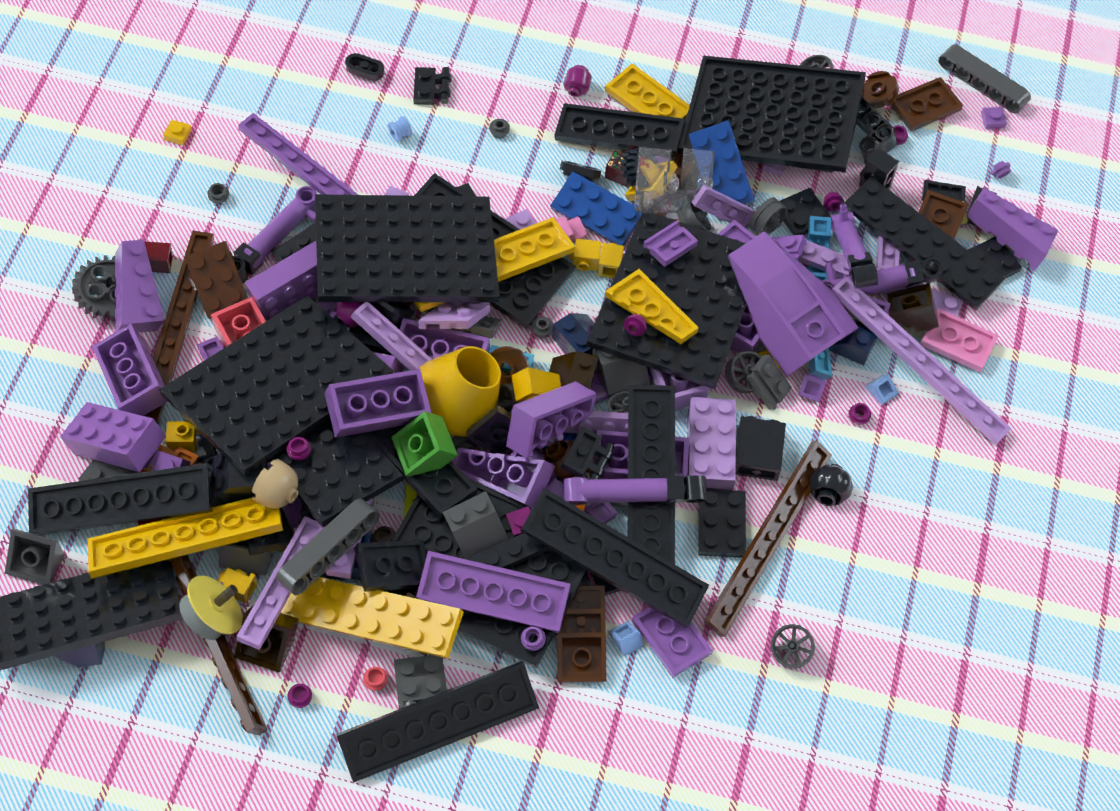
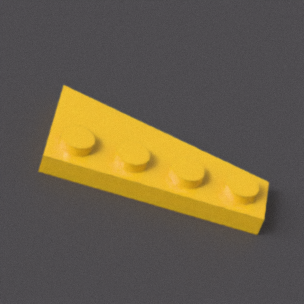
(643, 297)

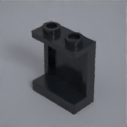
(760, 448)

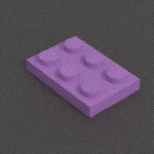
(672, 643)

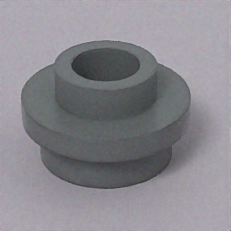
(499, 132)
(215, 189)
(542, 332)

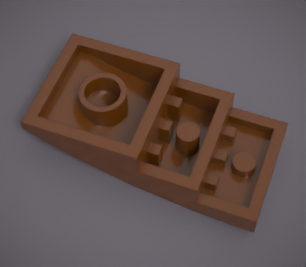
(583, 638)

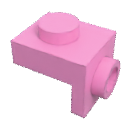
(573, 228)

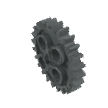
(105, 287)

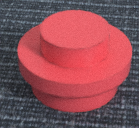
(375, 678)

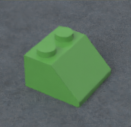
(424, 444)

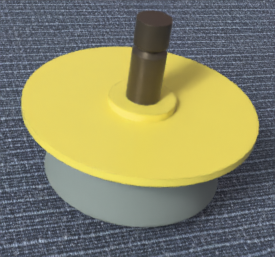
(211, 608)

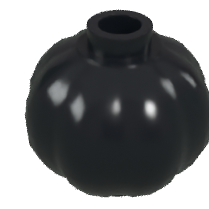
(831, 485)

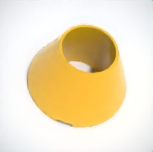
(462, 387)

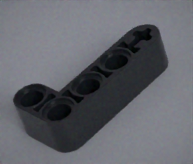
(875, 133)

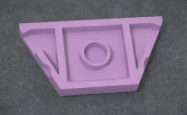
(455, 315)

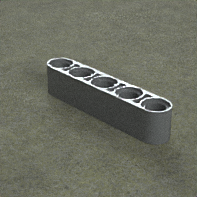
(984, 78)
(327, 546)

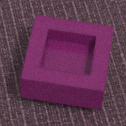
(516, 520)

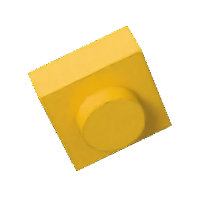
(177, 132)

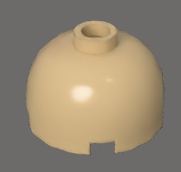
(276, 486)

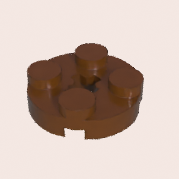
(888, 92)
(513, 357)

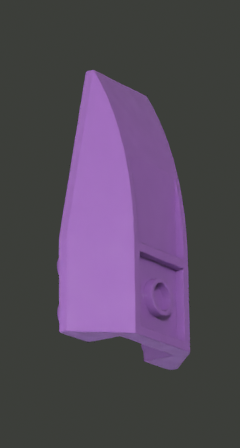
(788, 304)

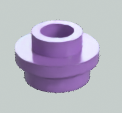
(1001, 169)
(533, 631)

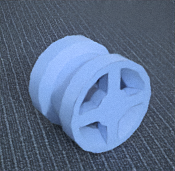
(399, 129)

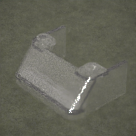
(658, 187)

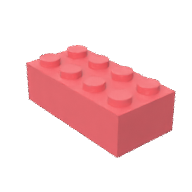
(237, 320)

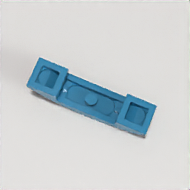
(819, 233)

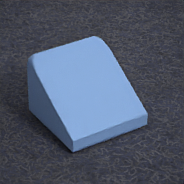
(882, 388)
(626, 638)

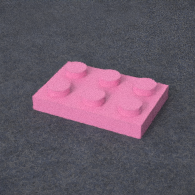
(960, 340)

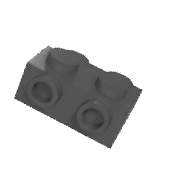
(419, 678)

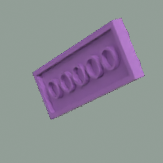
(493, 591)

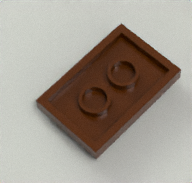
(926, 104)
(943, 212)
(216, 277)

